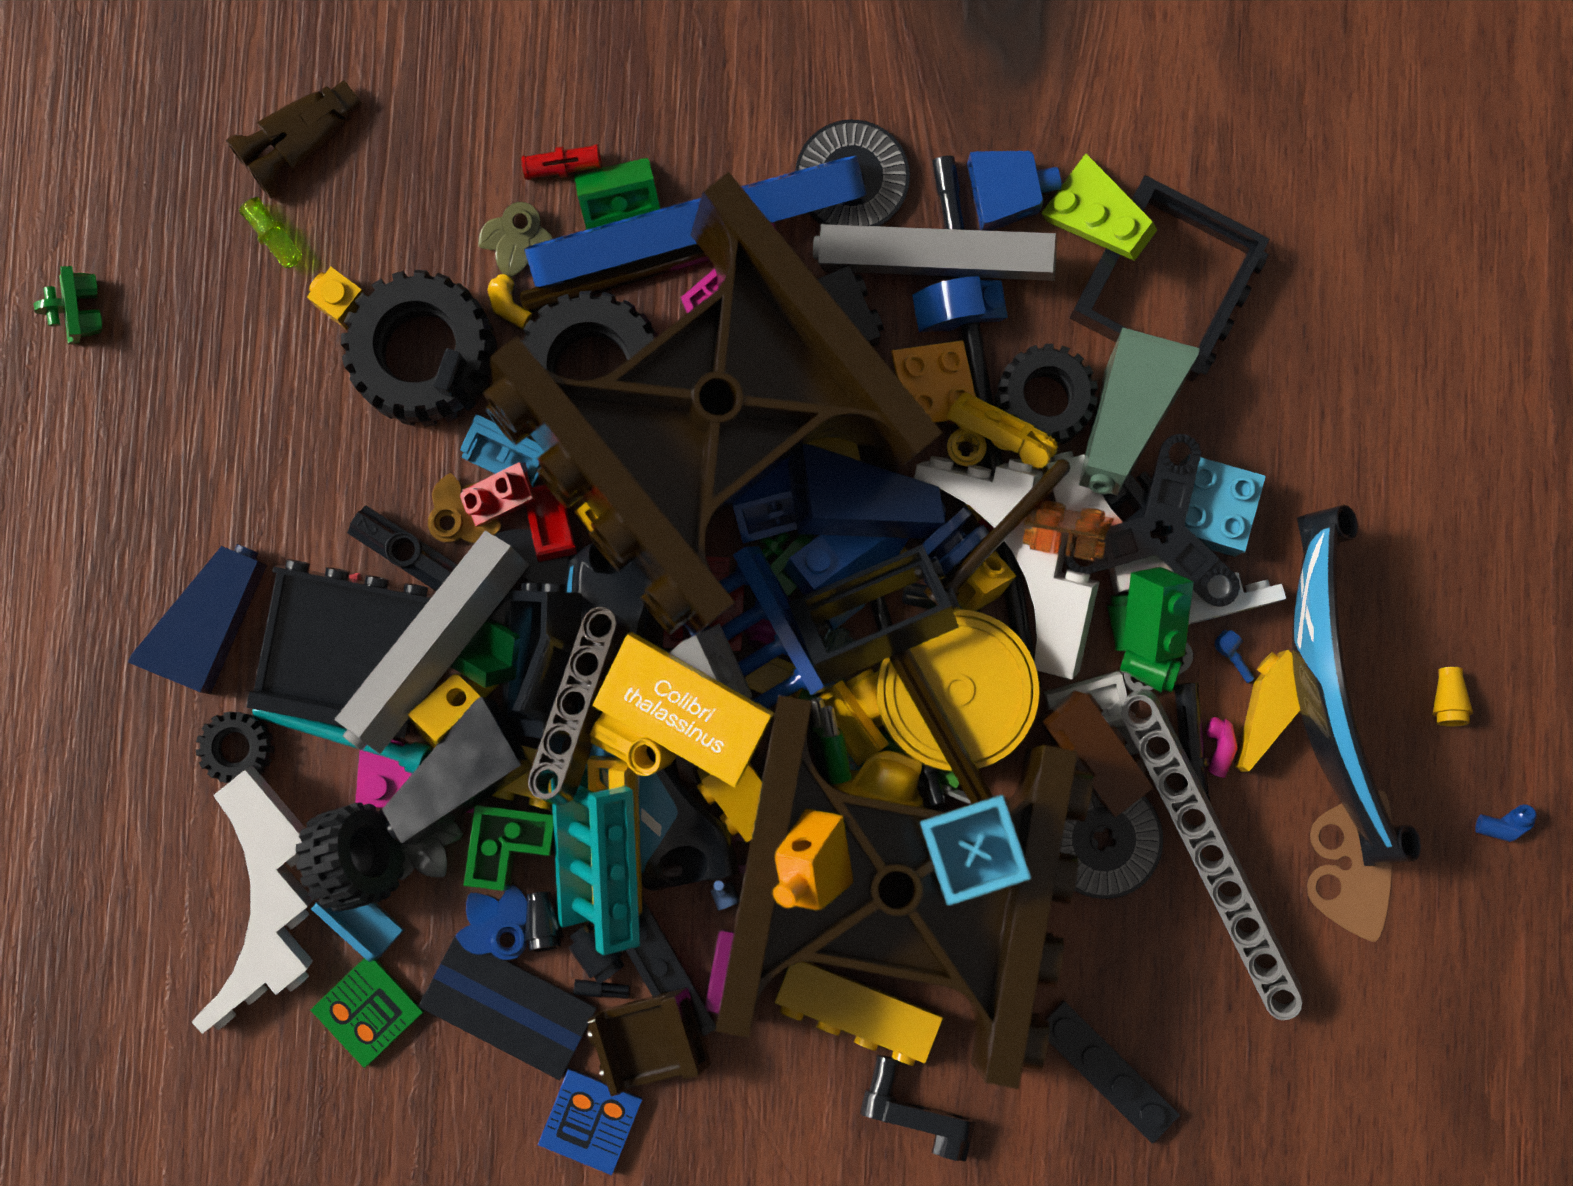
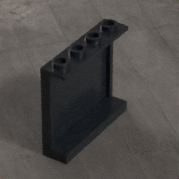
(328, 639)

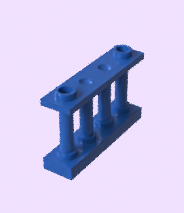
(773, 606)

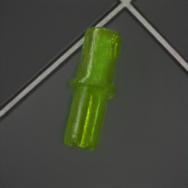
(270, 232)

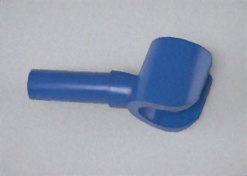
(1227, 644)

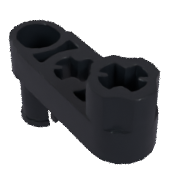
(951, 1130)

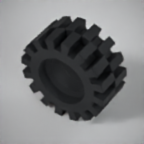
(214, 735)

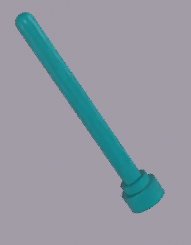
(409, 755)

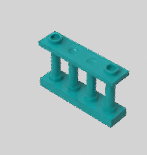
(607, 826)

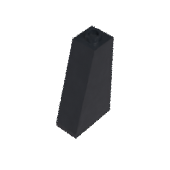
(460, 772)

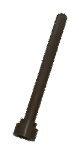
(1005, 527)

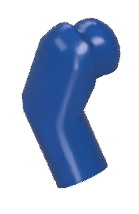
(1509, 826)

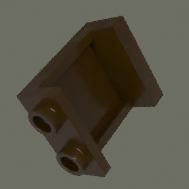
(648, 1041)

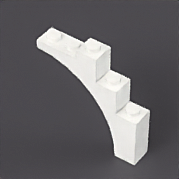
(1060, 599)
(276, 898)

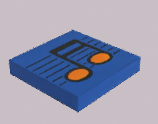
(589, 1122)

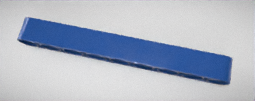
(671, 226)

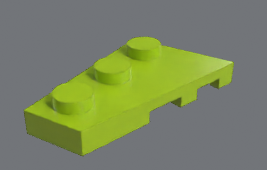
(1099, 211)

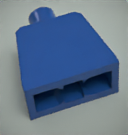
(1008, 186)

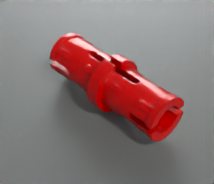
(588, 158)

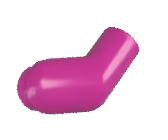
(1226, 745)

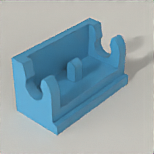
(492, 450)

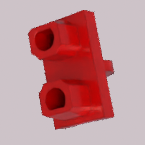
(498, 494)

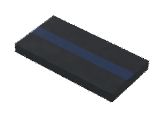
(508, 1008)

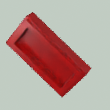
(550, 526)

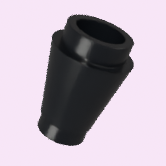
(542, 923)

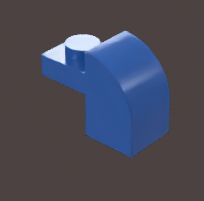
(959, 302)

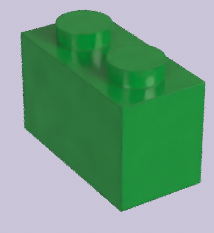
(1157, 614)

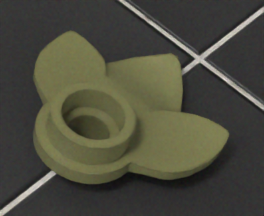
(510, 241)

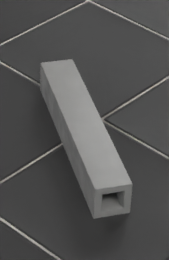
(937, 252)
(431, 643)

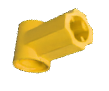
(629, 746)

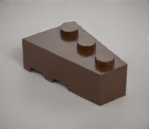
(1080, 727)

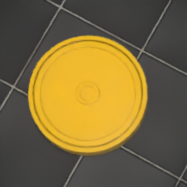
(982, 683)

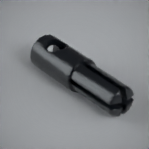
(593, 989)

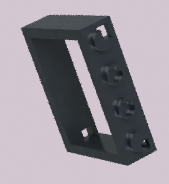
(1206, 220)

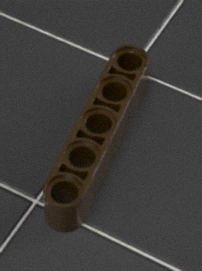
(562, 719)

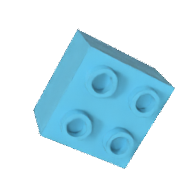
(1222, 506)
(975, 850)

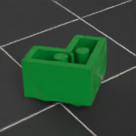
(497, 836)

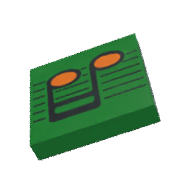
(367, 1011)

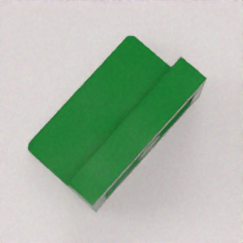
(616, 192)

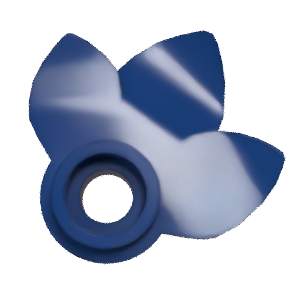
(492, 919)

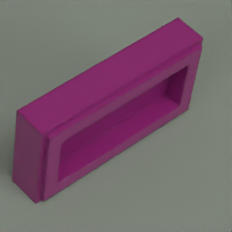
(719, 970)

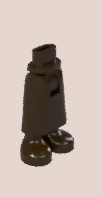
(295, 134)

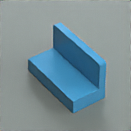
(365, 928)

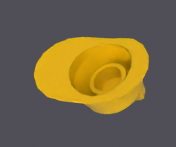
(887, 778)

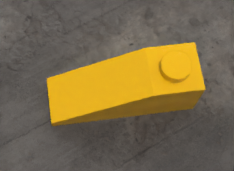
(1269, 710)

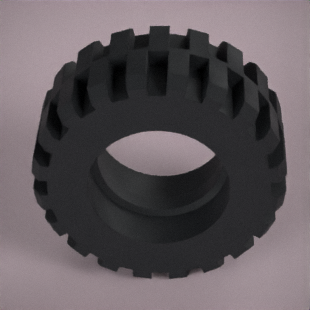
(384, 313)
(586, 318)

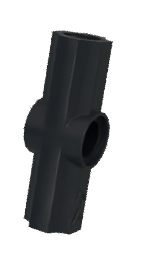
(386, 537)

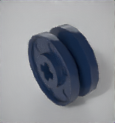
(952, 543)

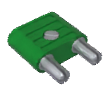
(829, 744)

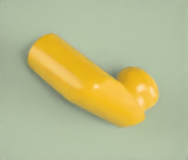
(502, 302)

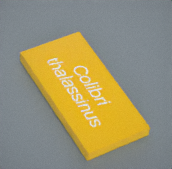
(683, 709)

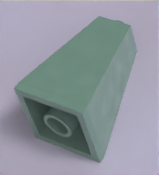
(1132, 402)

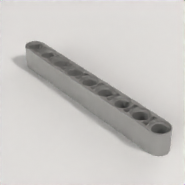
(1213, 872)

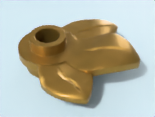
(449, 504)

